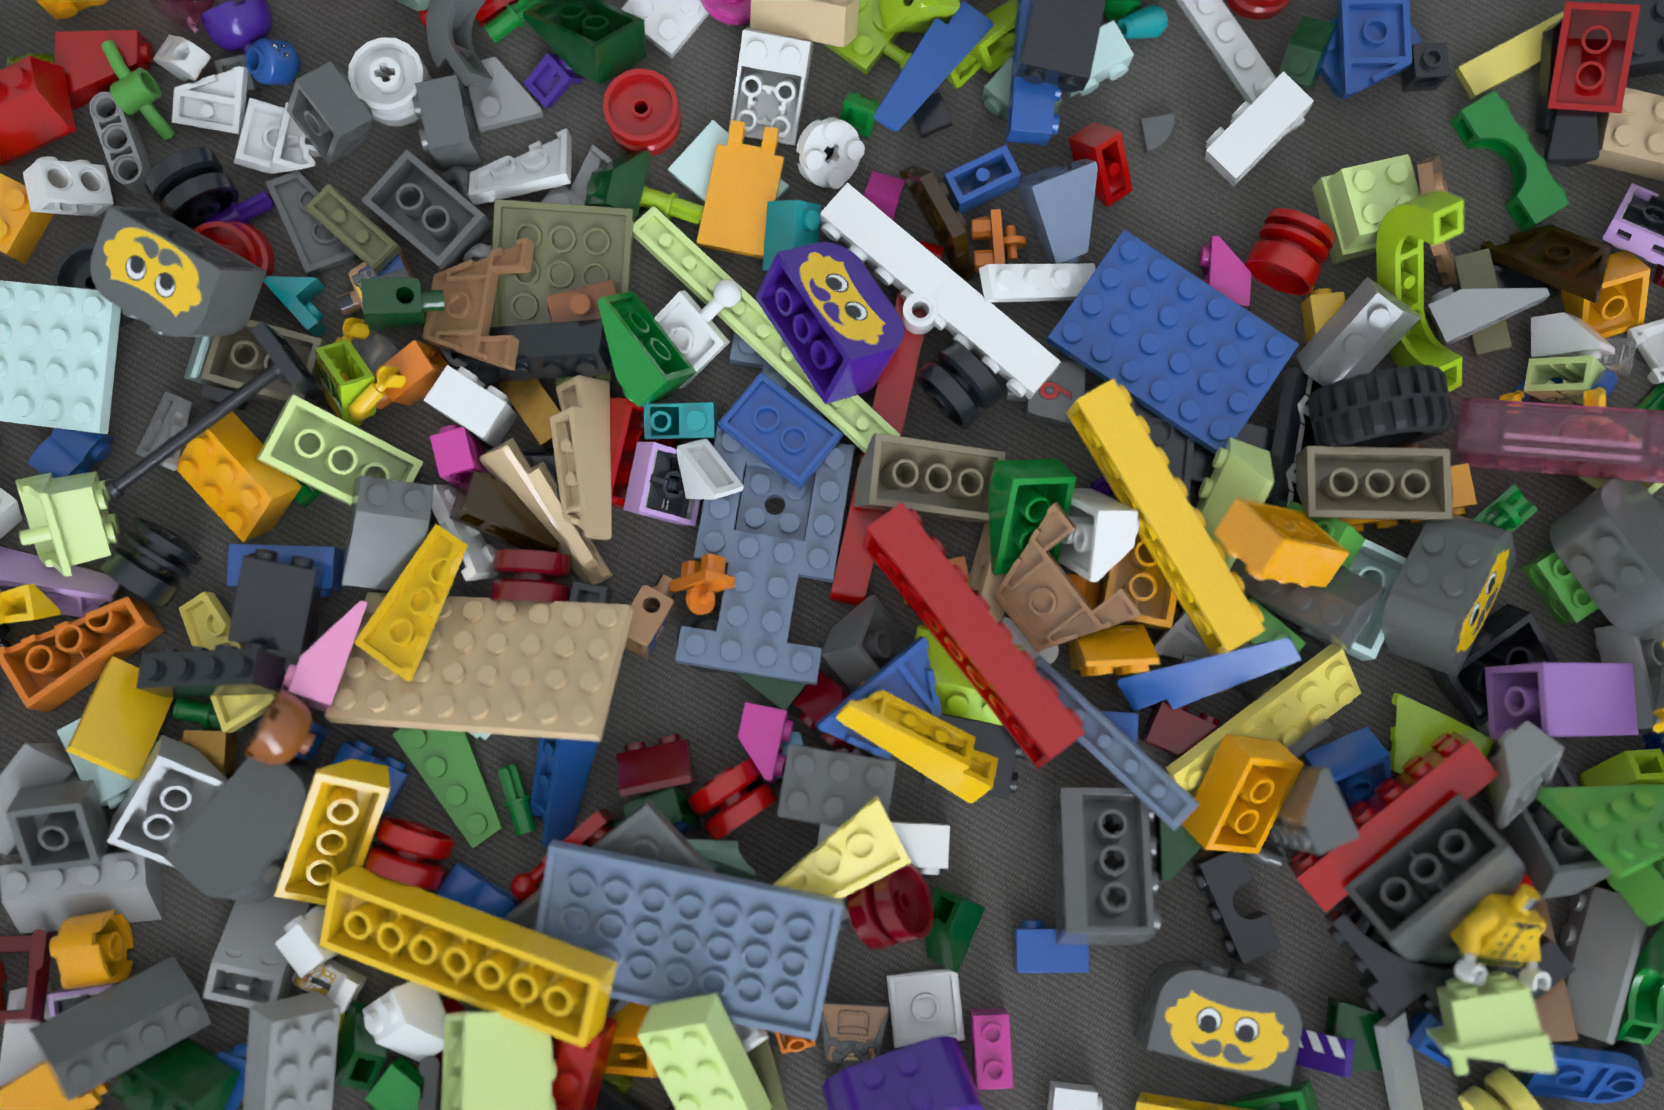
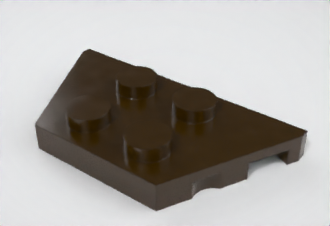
(943, 221)
(1556, 258)

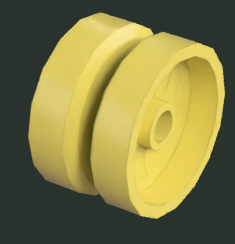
(1501, 1093)

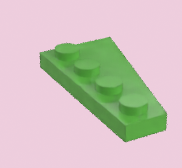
(455, 778)

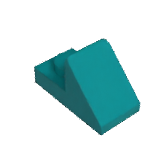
(297, 296)

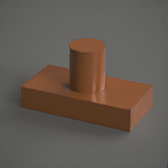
(579, 303)

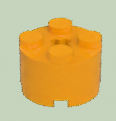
(93, 950)

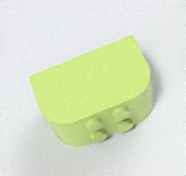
(495, 1064)

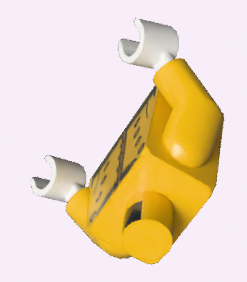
(1502, 933)

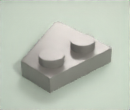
(503, 100)

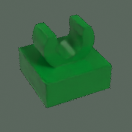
(859, 113)

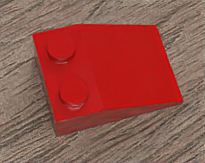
(1594, 56)

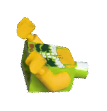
(348, 380)

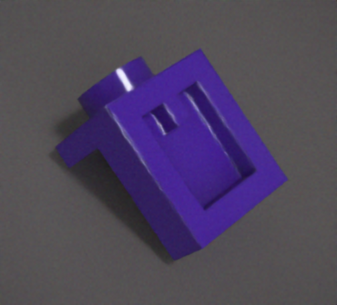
(551, 79)

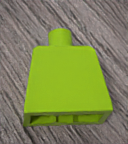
(915, 14)

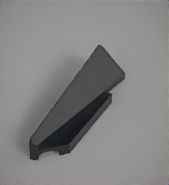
(1571, 133)

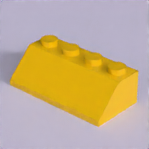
(333, 828)

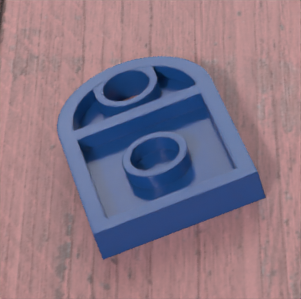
(1586, 1076)

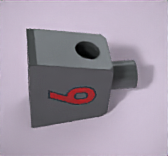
(1055, 396)

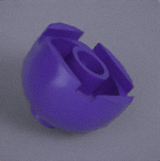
(238, 24)

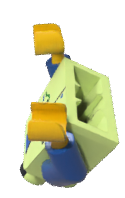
(1565, 381)

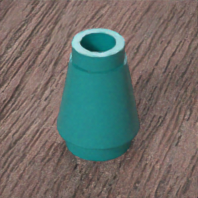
(1144, 23)

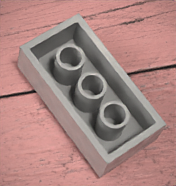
(292, 1054)

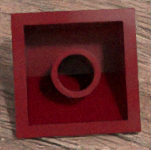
(655, 766)

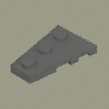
(312, 241)

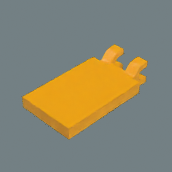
(739, 191)
(38, 1091)

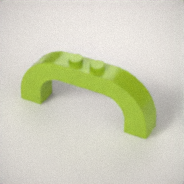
(1400, 271)

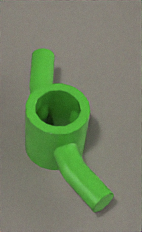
(135, 90)

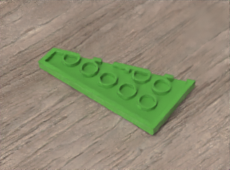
(1613, 822)

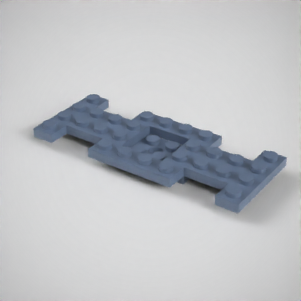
(767, 553)

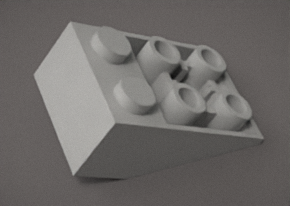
(247, 962)

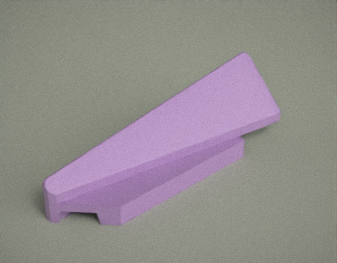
(71, 594)

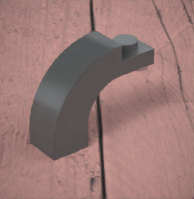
(451, 40)

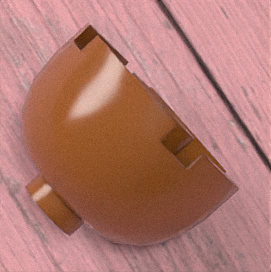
(282, 731)

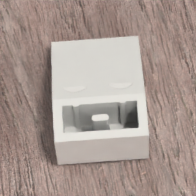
(771, 83)

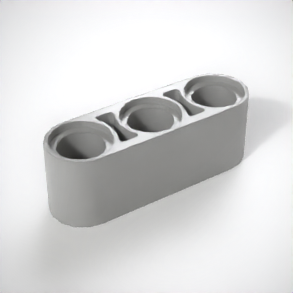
(111, 132)

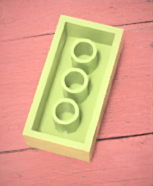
(330, 451)
(701, 1056)

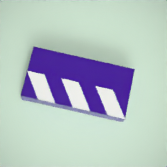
(1325, 1052)

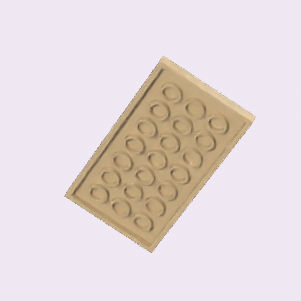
(495, 671)

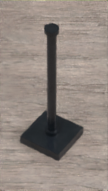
(284, 364)

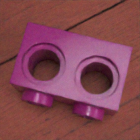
(457, 453)
(991, 1048)

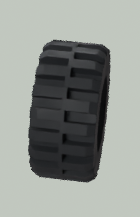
(1382, 408)

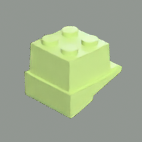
(1359, 198)
(67, 519)
(1491, 1024)

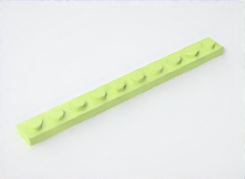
(750, 322)

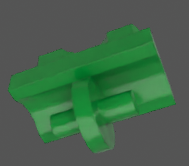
(1507, 510)

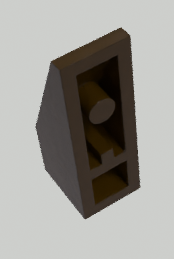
(499, 513)

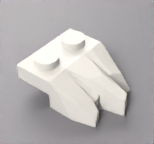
(273, 140)

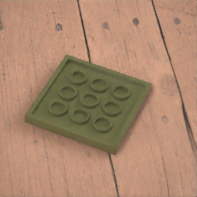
(571, 251)

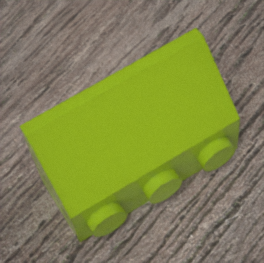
(954, 691)

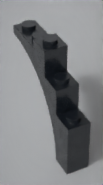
(1397, 981)

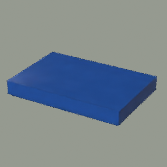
(780, 430)

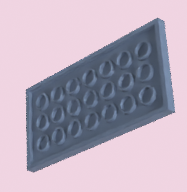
(695, 935)

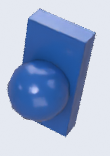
(1422, 1042)

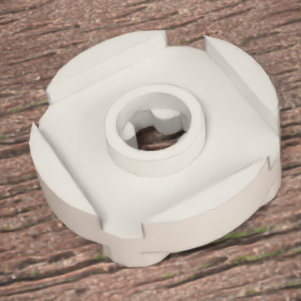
(845, 158)

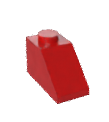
(1107, 149)

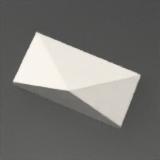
(705, 472)

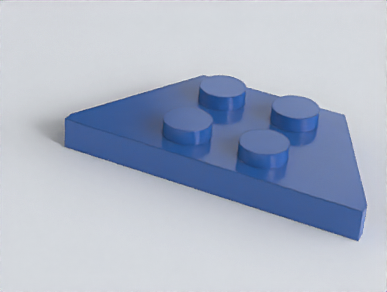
(1372, 42)
(905, 677)

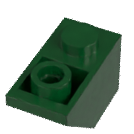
(952, 927)
(357, 1052)

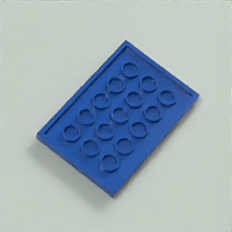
(1172, 342)

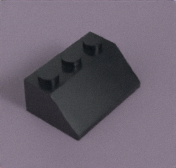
(1505, 639)

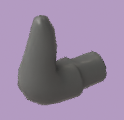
(461, 176)
(1267, 856)

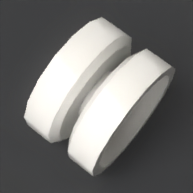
(385, 78)

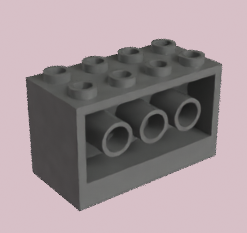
(1084, 880)

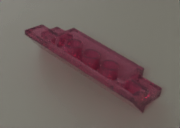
(1562, 439)

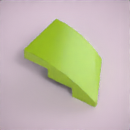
(1419, 726)

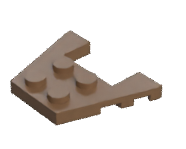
(1432, 179)
(469, 306)
(1045, 599)

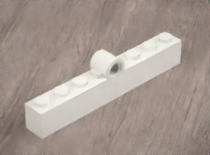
(938, 291)

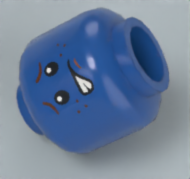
(273, 61)

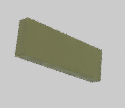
(353, 228)
(1477, 271)

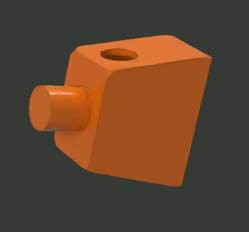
(420, 366)

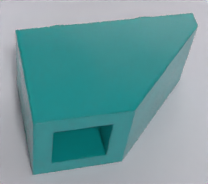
(680, 420)

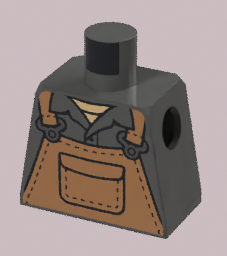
(852, 1030)

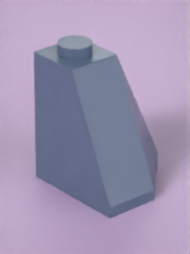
(1061, 208)

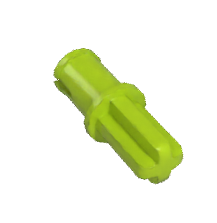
(671, 205)

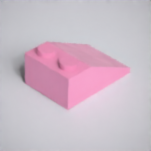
(322, 665)

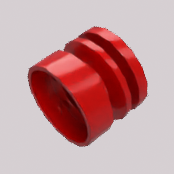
(1290, 251)

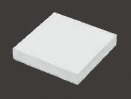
(924, 1005)

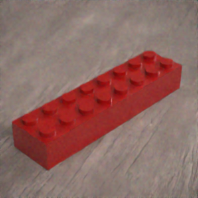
(971, 635)

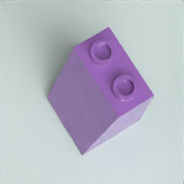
(1562, 698)

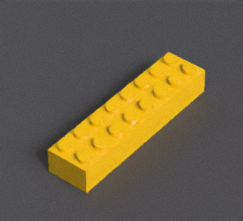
(1167, 522)
(468, 955)

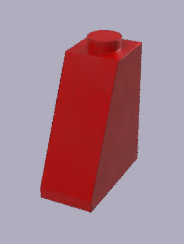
(86, 65)

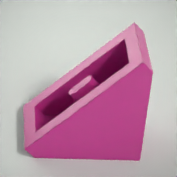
(884, 192)

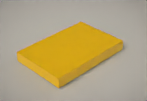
(119, 721)

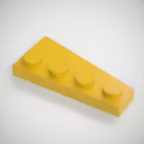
(410, 610)

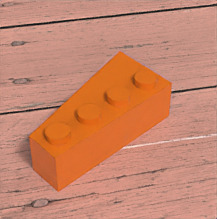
(73, 655)

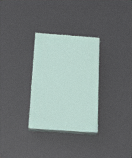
(696, 162)

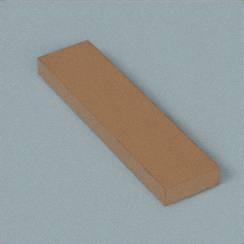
(1554, 1006)

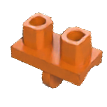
(991, 229)
(702, 582)

